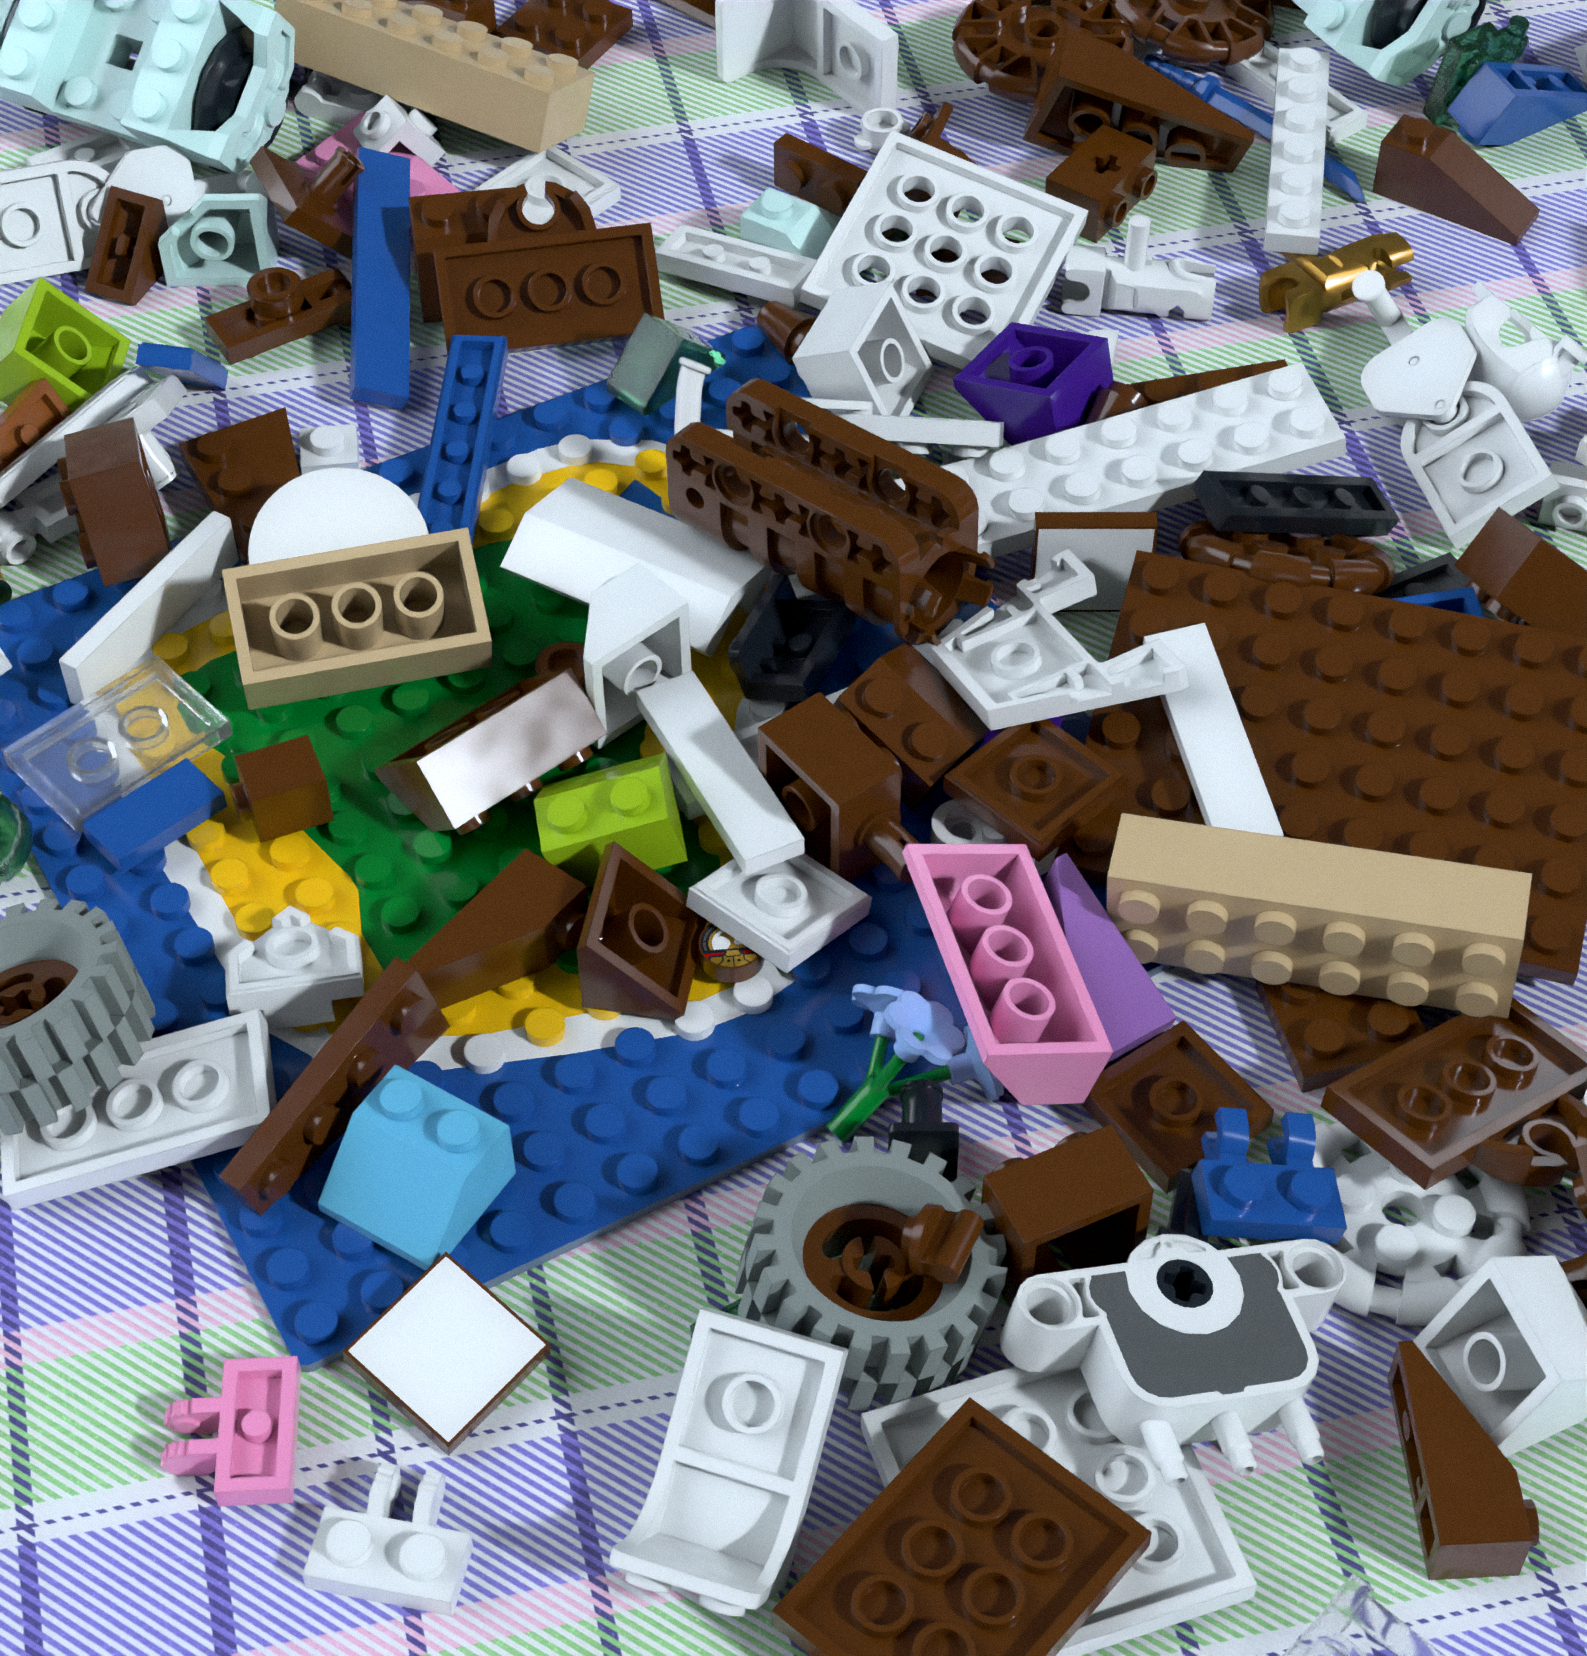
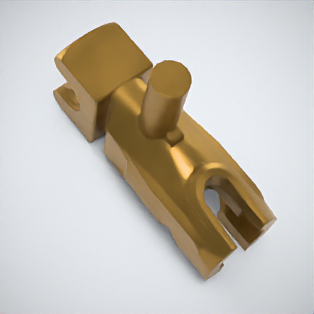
(1325, 283)

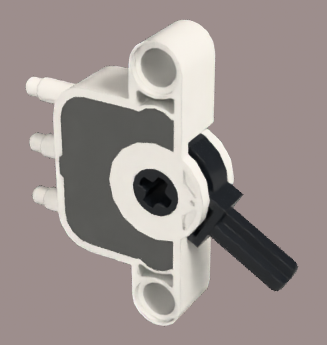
(1187, 1338)

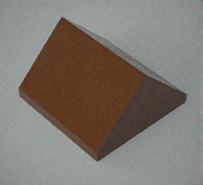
(637, 940)

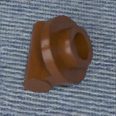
(940, 1241)

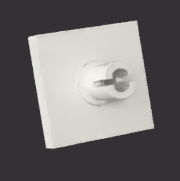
(148, 411)

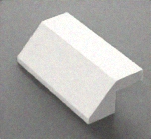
(590, 535)

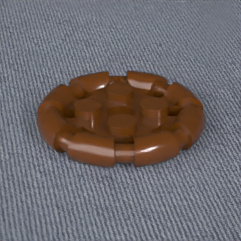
(1187, 26)
(1026, 39)
(1291, 557)

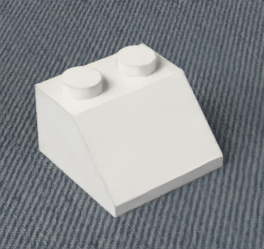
(865, 351)
(632, 642)
(1514, 1350)

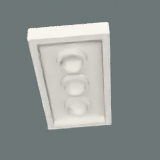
(179, 1103)

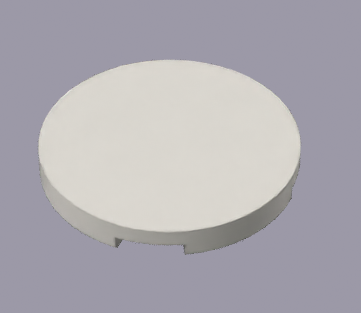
(330, 513)

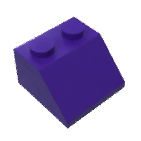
(1036, 380)

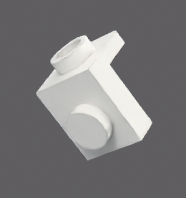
(390, 123)

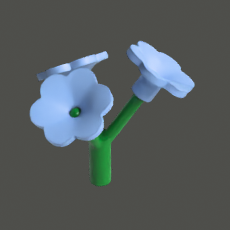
(920, 1029)

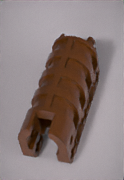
(832, 510)

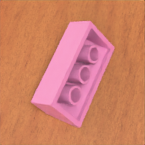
(1011, 969)

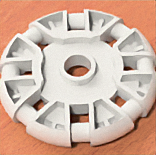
(1422, 1250)

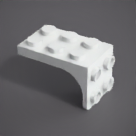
(819, 37)
(735, 1464)

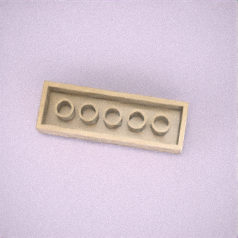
(444, 67)
(1319, 914)

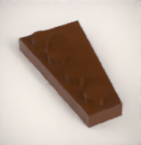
(242, 469)
(386, 1028)

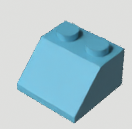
(417, 1168)

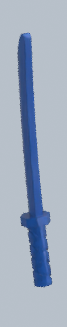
(1210, 91)

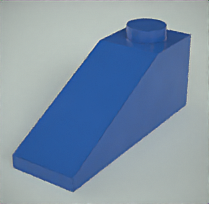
(1516, 101)

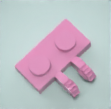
(255, 1432)

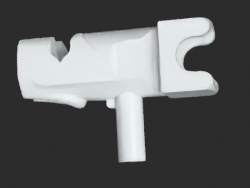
(1136, 280)

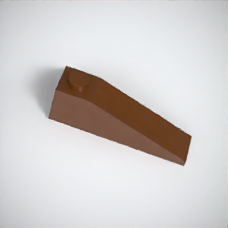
(1102, 84)

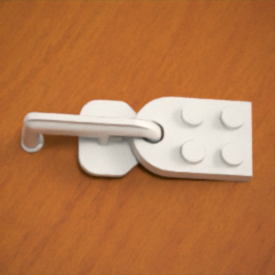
(49, 205)
(913, 434)
(1479, 447)

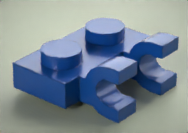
(1262, 1199)

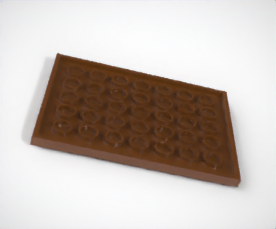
(1373, 733)

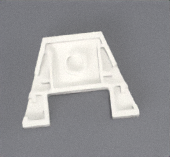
(1028, 668)

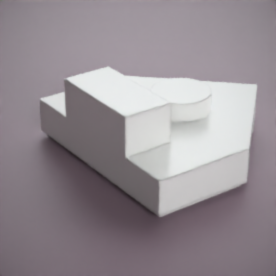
(294, 971)

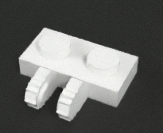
(389, 1557)

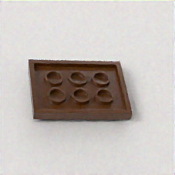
(966, 1555)

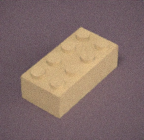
(358, 618)

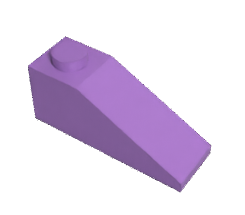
(1116, 981)

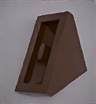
(127, 247)

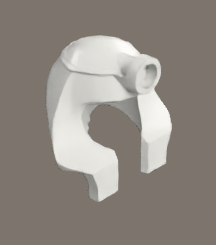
(1528, 375)

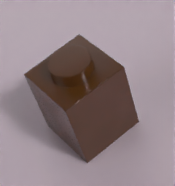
(281, 789)

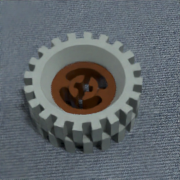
(65, 1010)
(854, 1209)

